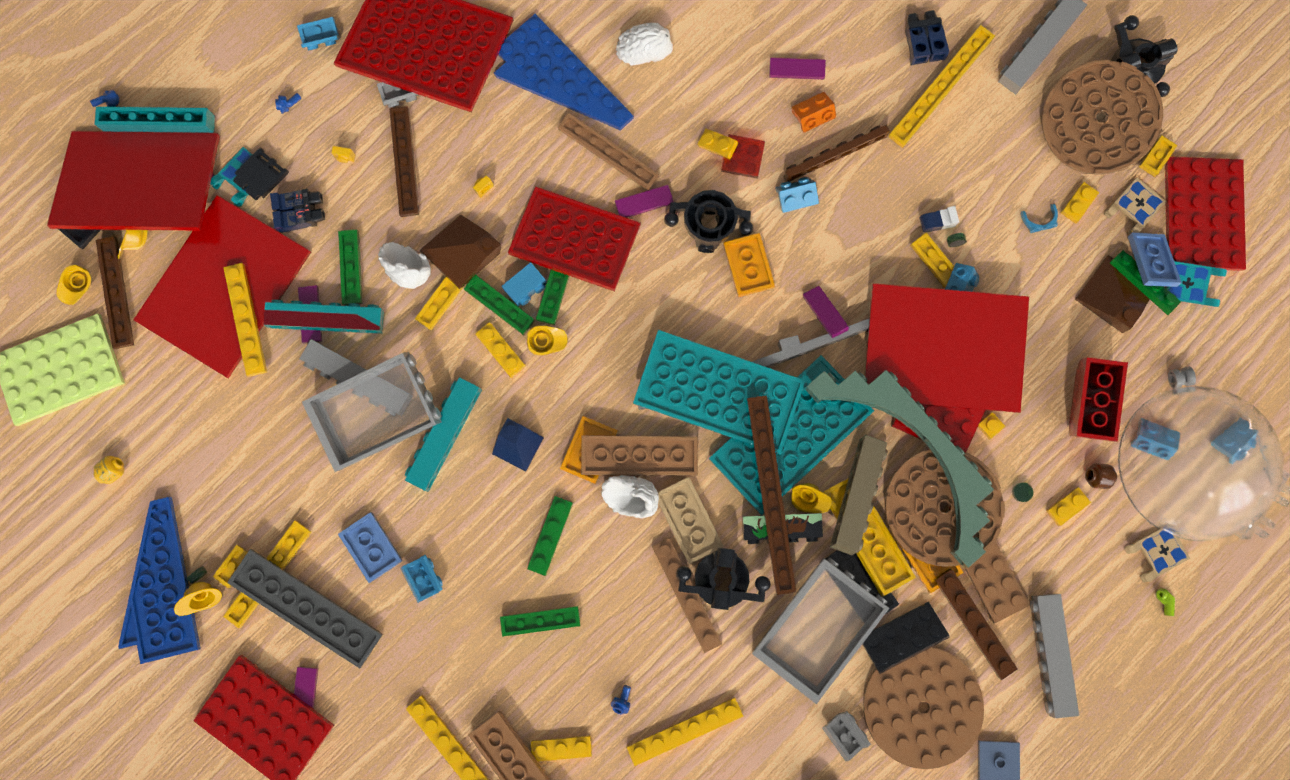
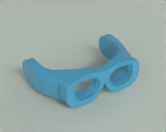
(1036, 227)

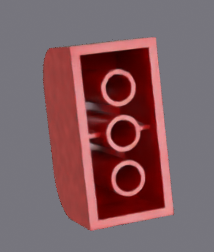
(1098, 399)

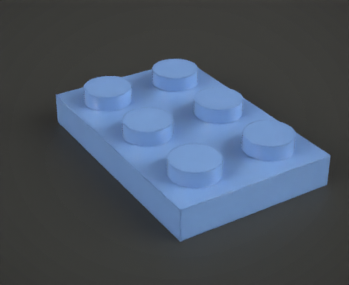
(1154, 259)
(370, 547)

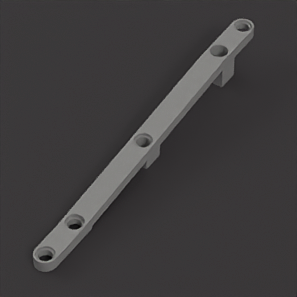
(791, 346)

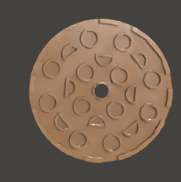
(1108, 88)
(915, 512)
(941, 732)

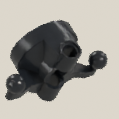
(1156, 54)
(709, 203)
(705, 580)

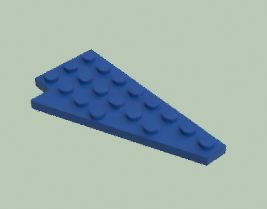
(548, 68)
(155, 590)

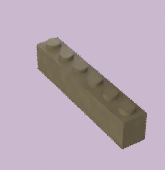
(858, 495)

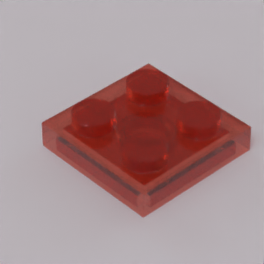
(746, 157)

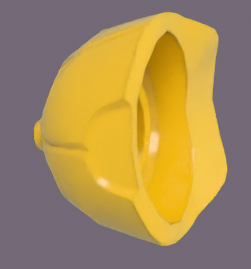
(73, 284)
(546, 340)
(810, 499)

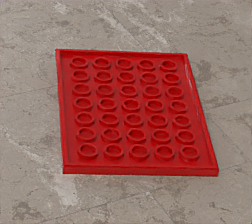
(426, 47)
(134, 181)
(192, 297)
(949, 345)

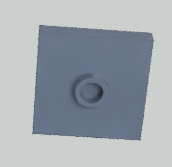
(998, 760)

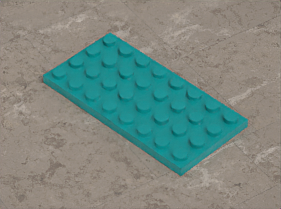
(713, 389)
(811, 437)

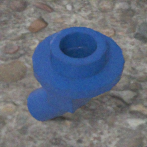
(109, 97)
(283, 104)
(620, 704)

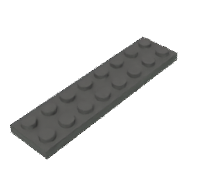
(305, 608)

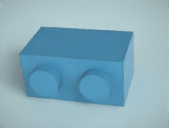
(524, 285)

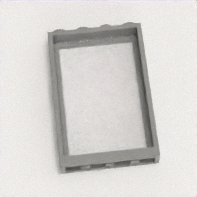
(372, 411)
(820, 629)

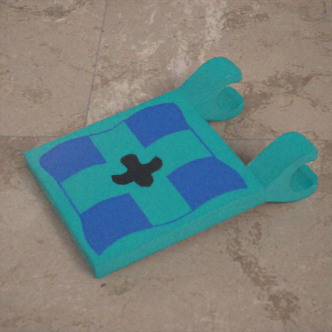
(228, 174)
(1195, 283)

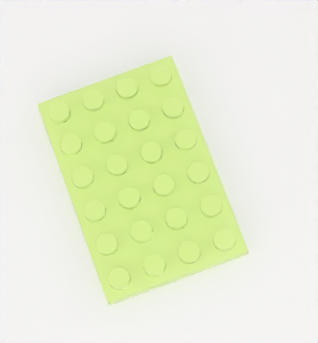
(58, 369)

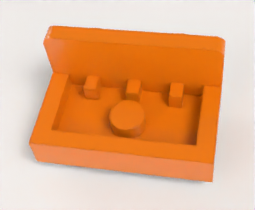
(814, 111)

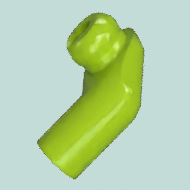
(1167, 600)

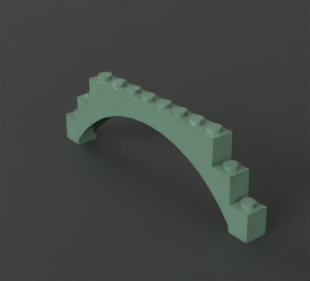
(962, 475)

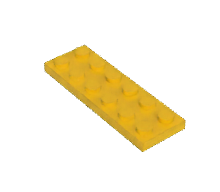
(879, 552)

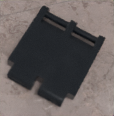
(259, 175)

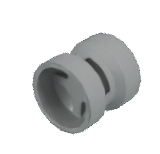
(1185, 376)

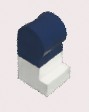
(939, 219)

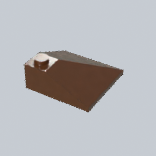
(461, 250)
(1113, 297)

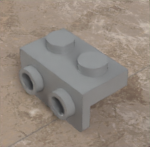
(392, 95)
(846, 735)

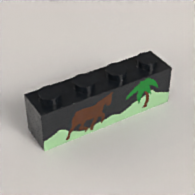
(798, 526)

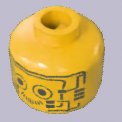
(108, 469)

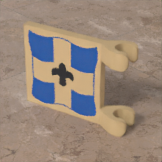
(1137, 203)
(1161, 551)

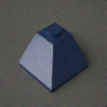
(517, 444)

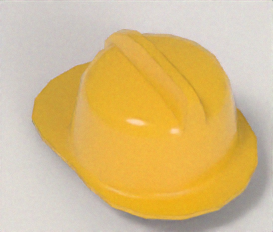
(133, 240)
(197, 598)

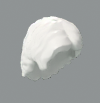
(644, 44)
(404, 265)
(630, 496)

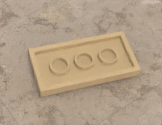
(689, 520)

